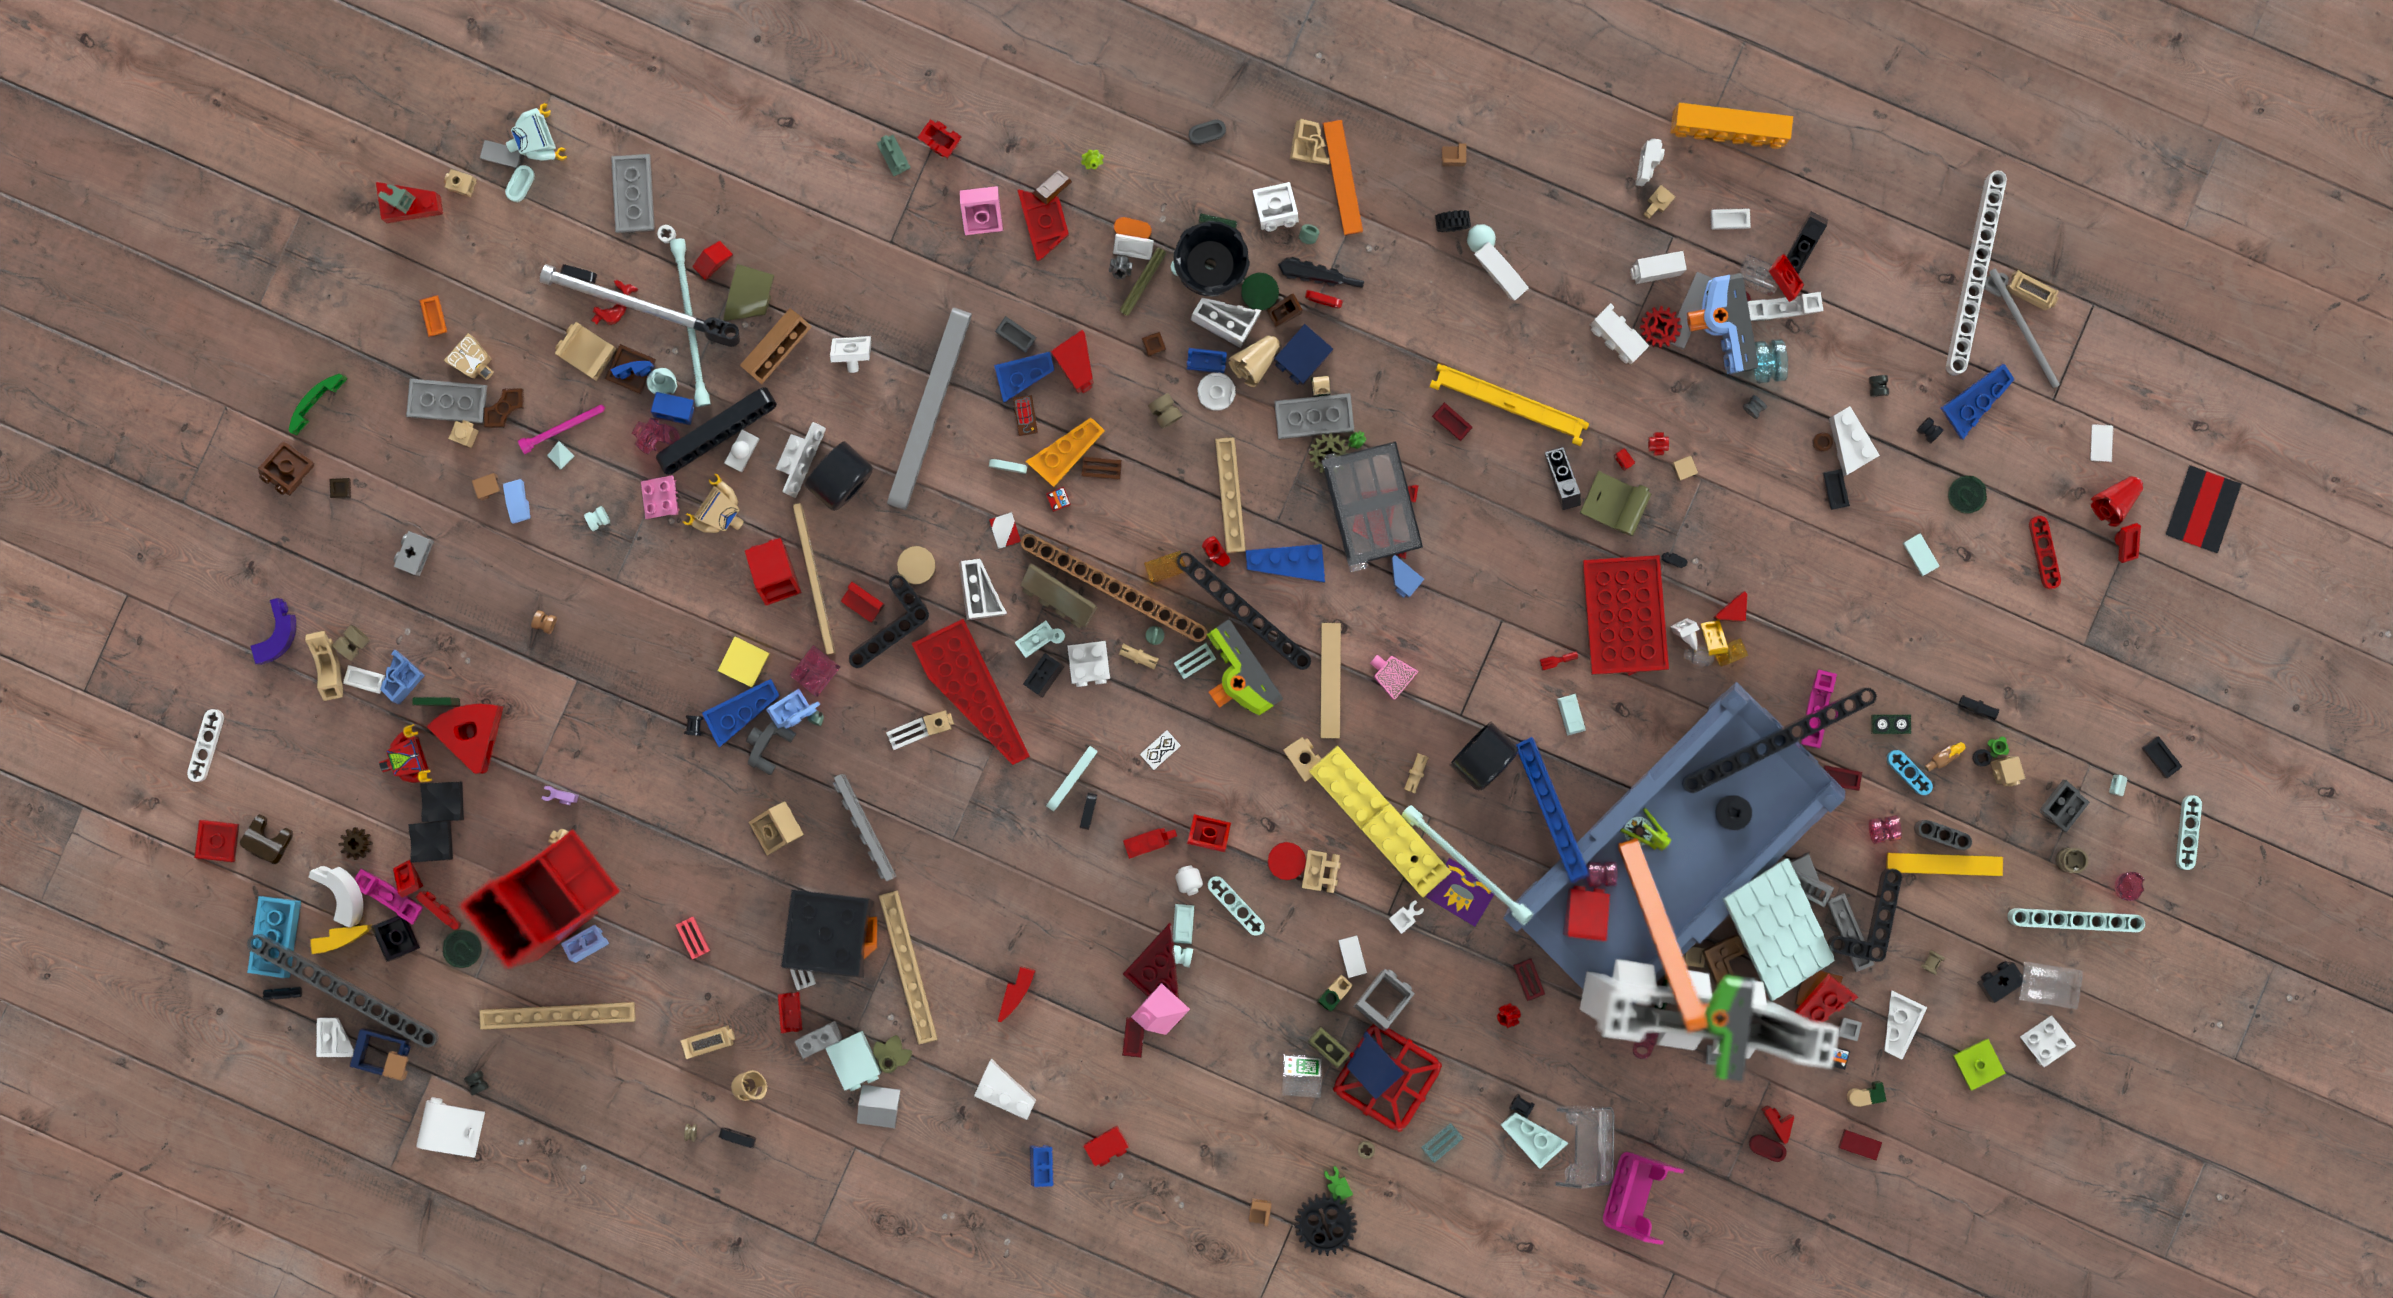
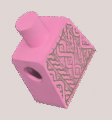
(1392, 675)

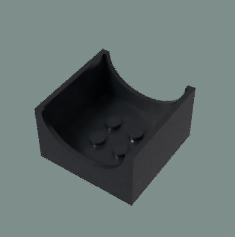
(826, 933)

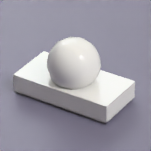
(741, 450)

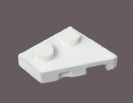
(332, 1039)

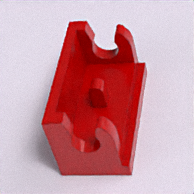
(790, 1012)

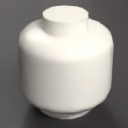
(1189, 880)

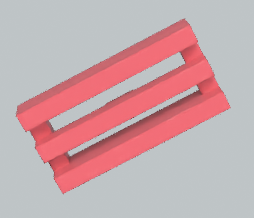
(692, 937)

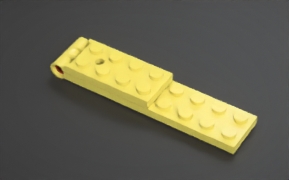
(1380, 821)

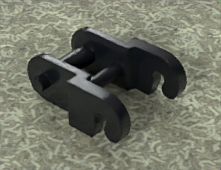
(1674, 559)

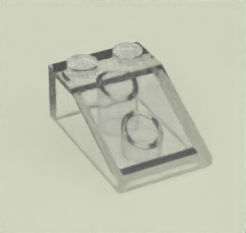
(2051, 985)

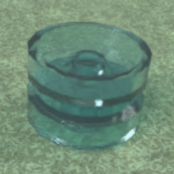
(1771, 361)

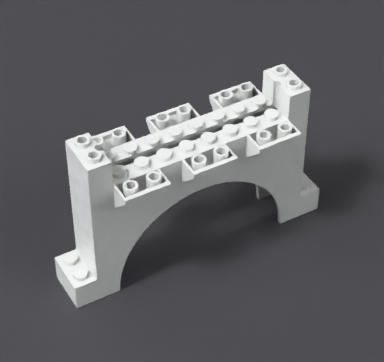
(1770, 1030)

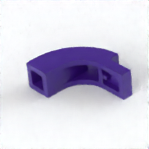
(280, 639)

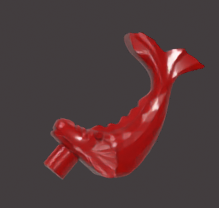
(614, 314)

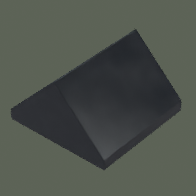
(395, 938)

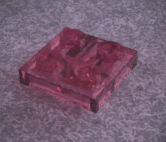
(815, 671)

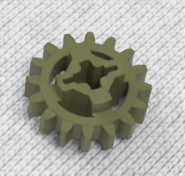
(1329, 446)

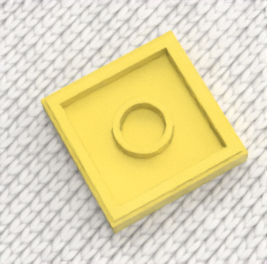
(743, 662)

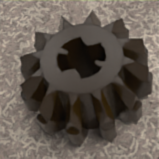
(358, 836)

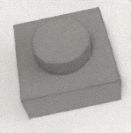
(1849, 1029)

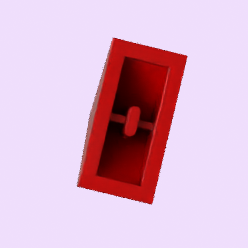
(712, 259)
(1734, 610)

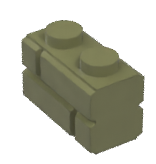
(1329, 1047)

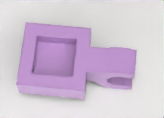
(565, 797)

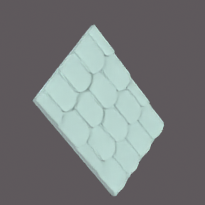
(1779, 929)

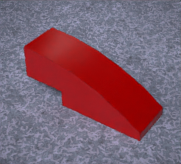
(1016, 992)

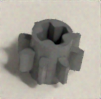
(1120, 267)

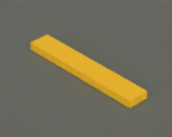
(1945, 864)

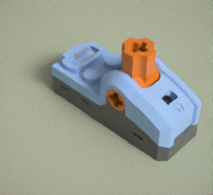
(1727, 299)

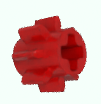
(1658, 443)
(1509, 1015)

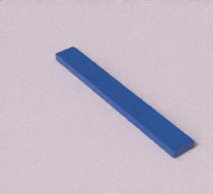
(1552, 810)

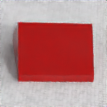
(1209, 833)

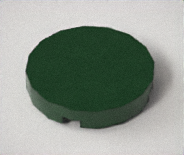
(1260, 291)

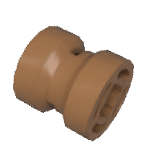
(544, 622)

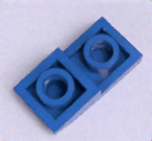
(638, 367)

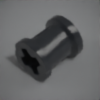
(693, 725)
(1521, 1106)

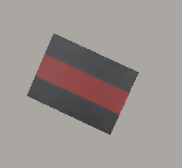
(2203, 509)

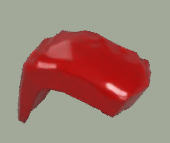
(1215, 551)

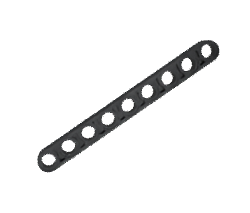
(1252, 613)

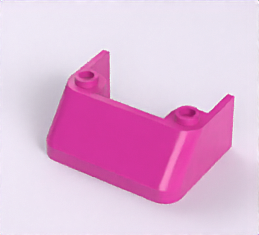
(1630, 1195)

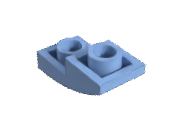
(516, 502)

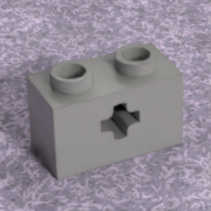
(418, 544)

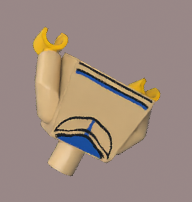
(717, 510)

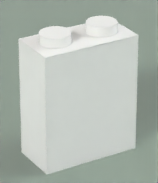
(1658, 267)

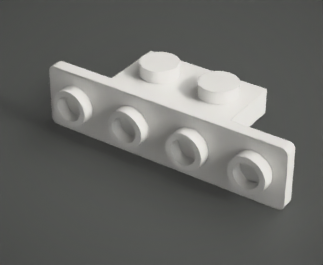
(798, 458)

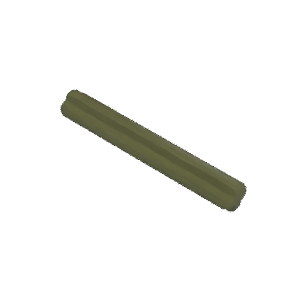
(1142, 282)

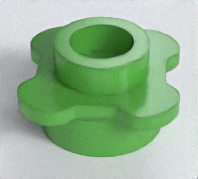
(1357, 440)
(2003, 747)

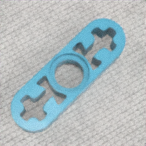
(1903, 758)

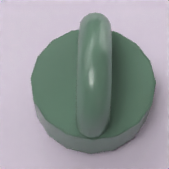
(1309, 234)
(1155, 635)

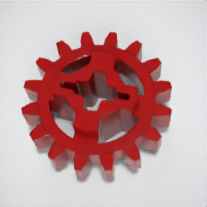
(1668, 323)

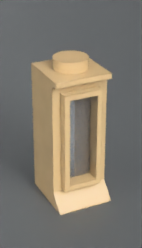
(2032, 291)
(708, 1041)

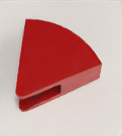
(469, 733)

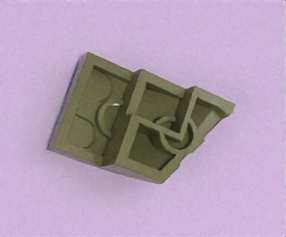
(748, 293)

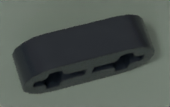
(578, 273)
(1088, 811)
(737, 1137)

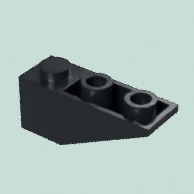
(1806, 240)
(1563, 479)

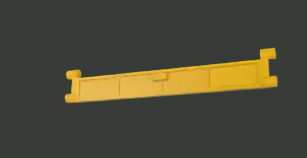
(1510, 402)

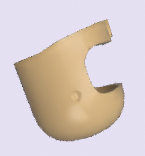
(739, 1090)

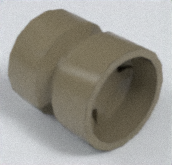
(1165, 410)
(356, 639)
(2071, 860)

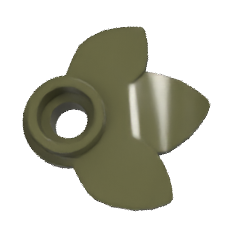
(891, 1051)

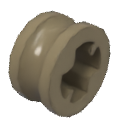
(690, 1132)
(1362, 1154)

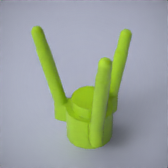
(1659, 838)

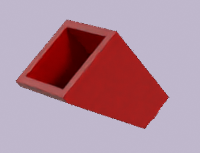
(1074, 362)
(772, 571)
(1587, 913)

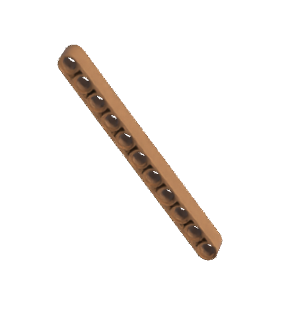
(1107, 581)

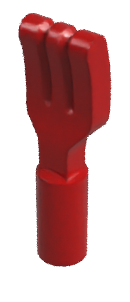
(1552, 661)

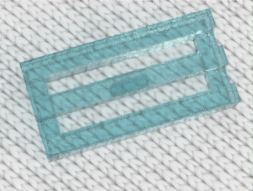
(1454, 1132)

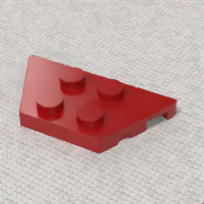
(1044, 223)

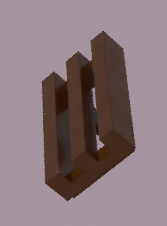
(1099, 460)

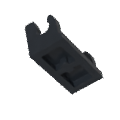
(1043, 675)

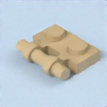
(1315, 868)

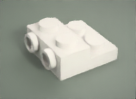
(1650, 156)
(1276, 206)
(1088, 663)

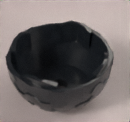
(1216, 243)

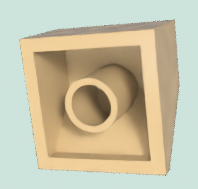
(776, 828)

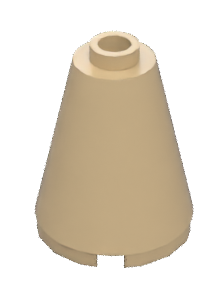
(1255, 360)

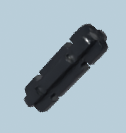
(282, 993)

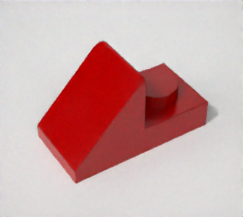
(406, 878)
(1782, 1127)

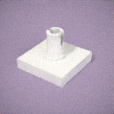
(851, 350)

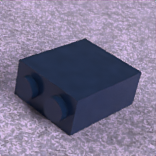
(1303, 355)

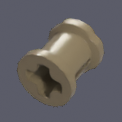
(1932, 962)

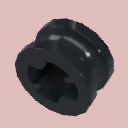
(1980, 752)

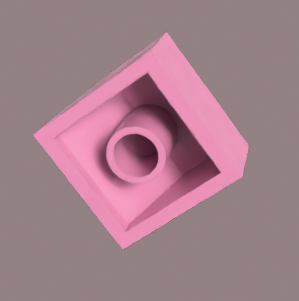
(981, 210)

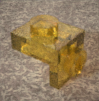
(1735, 652)

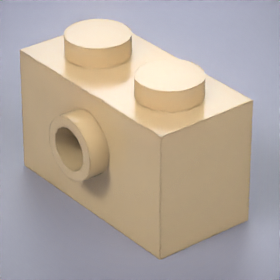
(2008, 771)

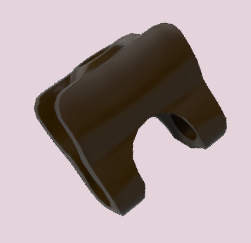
(262, 847)

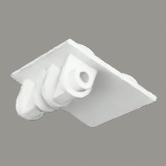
(2047, 1041)

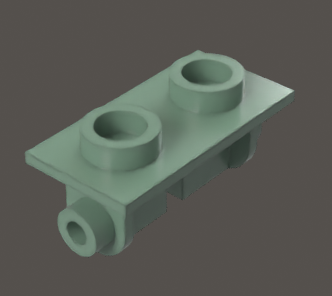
(893, 155)

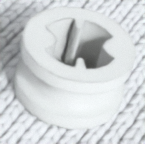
(668, 228)

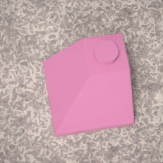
(1160, 1011)

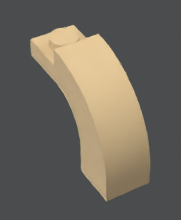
(327, 664)

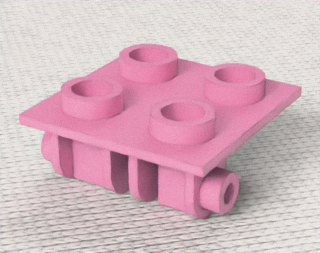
(659, 497)

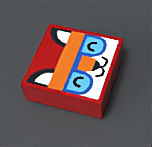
(1058, 499)

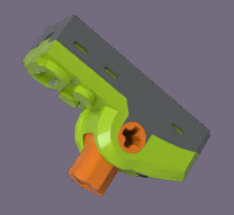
(1257, 689)

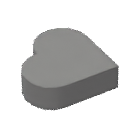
(1991, 287)

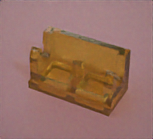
(1163, 567)

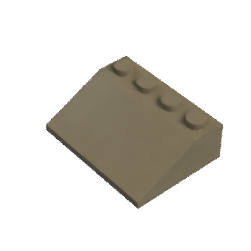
(1058, 596)

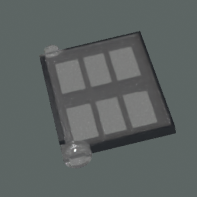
(1371, 504)

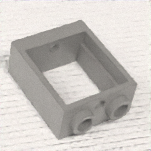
(1374, 1016)
(819, 1039)

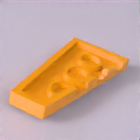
(1064, 453)

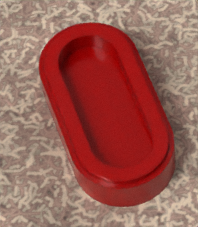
(1323, 299)

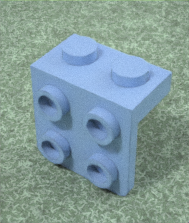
(790, 710)

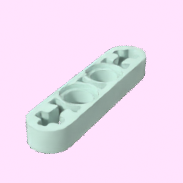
(1071, 778)
(2185, 832)
(1238, 903)

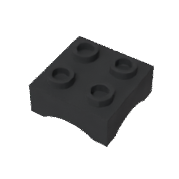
(442, 801)
(431, 841)

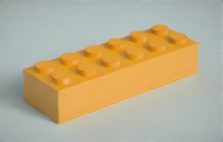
(1732, 125)

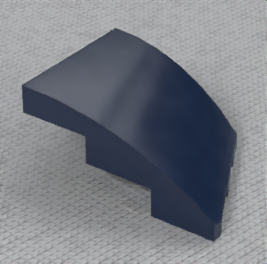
(1374, 1067)

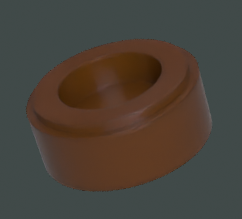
(1822, 442)

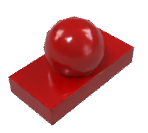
(2128, 542)

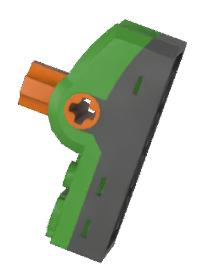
(1735, 1001)

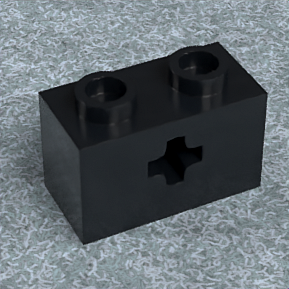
(2011, 981)

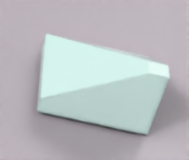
(560, 455)

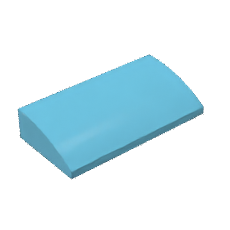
(279, 921)

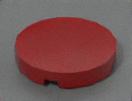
(1286, 861)

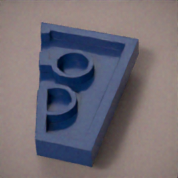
(1021, 373)

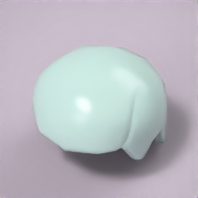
(1479, 236)
(661, 381)

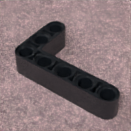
(894, 626)
(1876, 922)

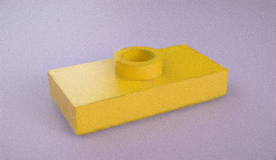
(1714, 637)

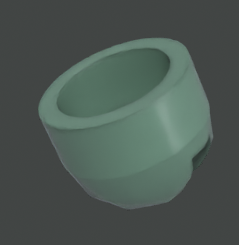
(816, 718)

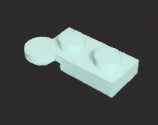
(1038, 638)

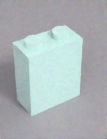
(854, 1061)

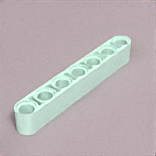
(2085, 922)

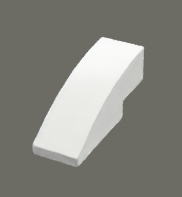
(1501, 271)

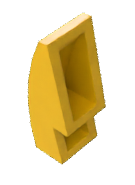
(338, 938)

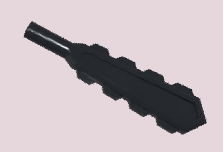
(1306, 271)

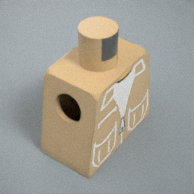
(470, 358)

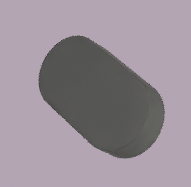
(1207, 132)

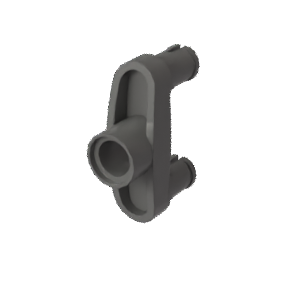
(760, 741)

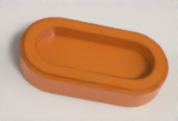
(1132, 227)

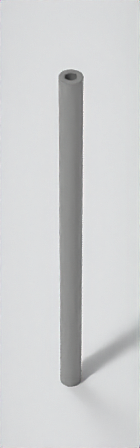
(2024, 328)

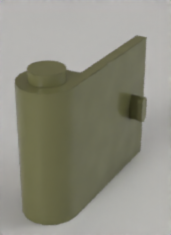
(1618, 503)

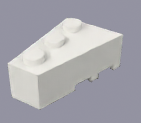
(1225, 320)
(1618, 335)
(1851, 441)
(978, 592)
(1004, 1092)

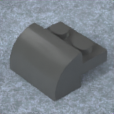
(2064, 805)

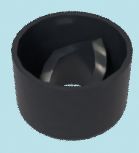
(839, 476)
(1484, 757)

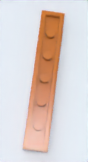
(1342, 177)

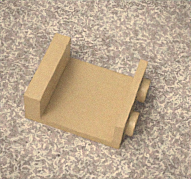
(585, 350)

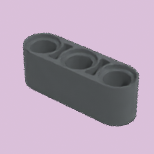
(1952, 835)

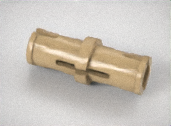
(1138, 656)
(1416, 773)

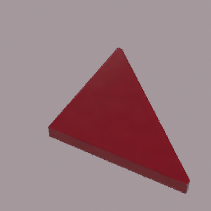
(1155, 965)

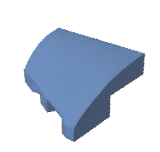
(400, 678)

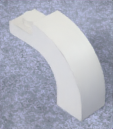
(346, 891)

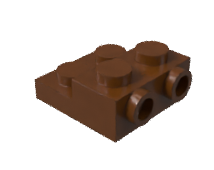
(285, 468)

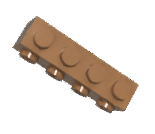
(775, 346)

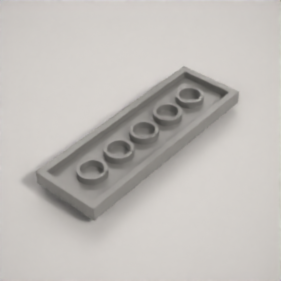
(867, 834)

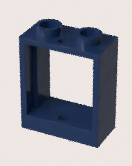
(362, 1045)

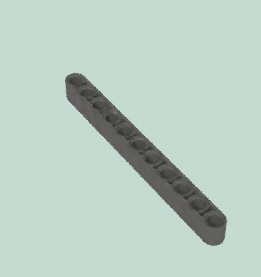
(333, 990)

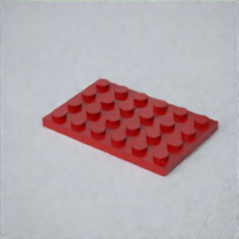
(1625, 615)

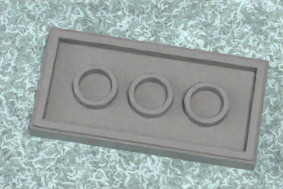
(633, 193)
(446, 401)
(1314, 416)

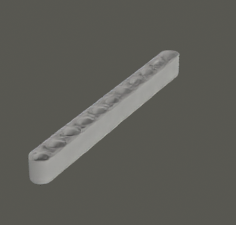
(929, 408)

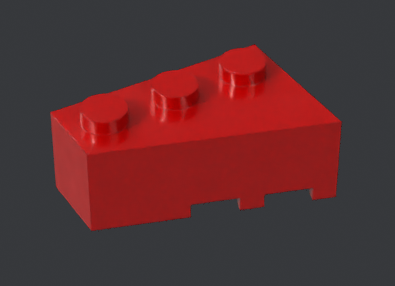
(424, 205)

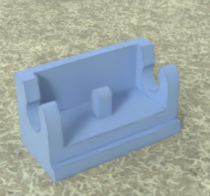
(584, 944)

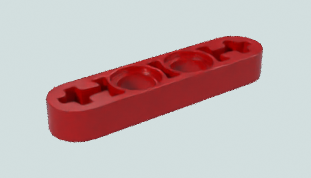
(2049, 551)

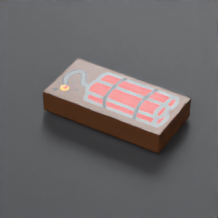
(1025, 415)

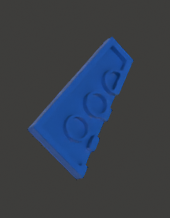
(1972, 403)
(1295, 561)
(738, 711)

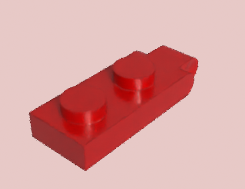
(438, 910)

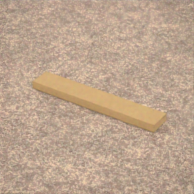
(1230, 495)
(1330, 680)

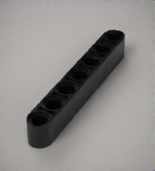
(716, 431)

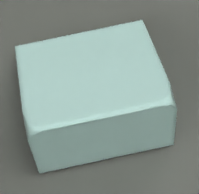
(2118, 785)

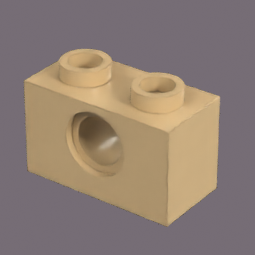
(1293, 753)

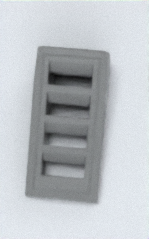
(1820, 885)

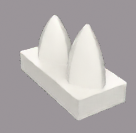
(1686, 630)

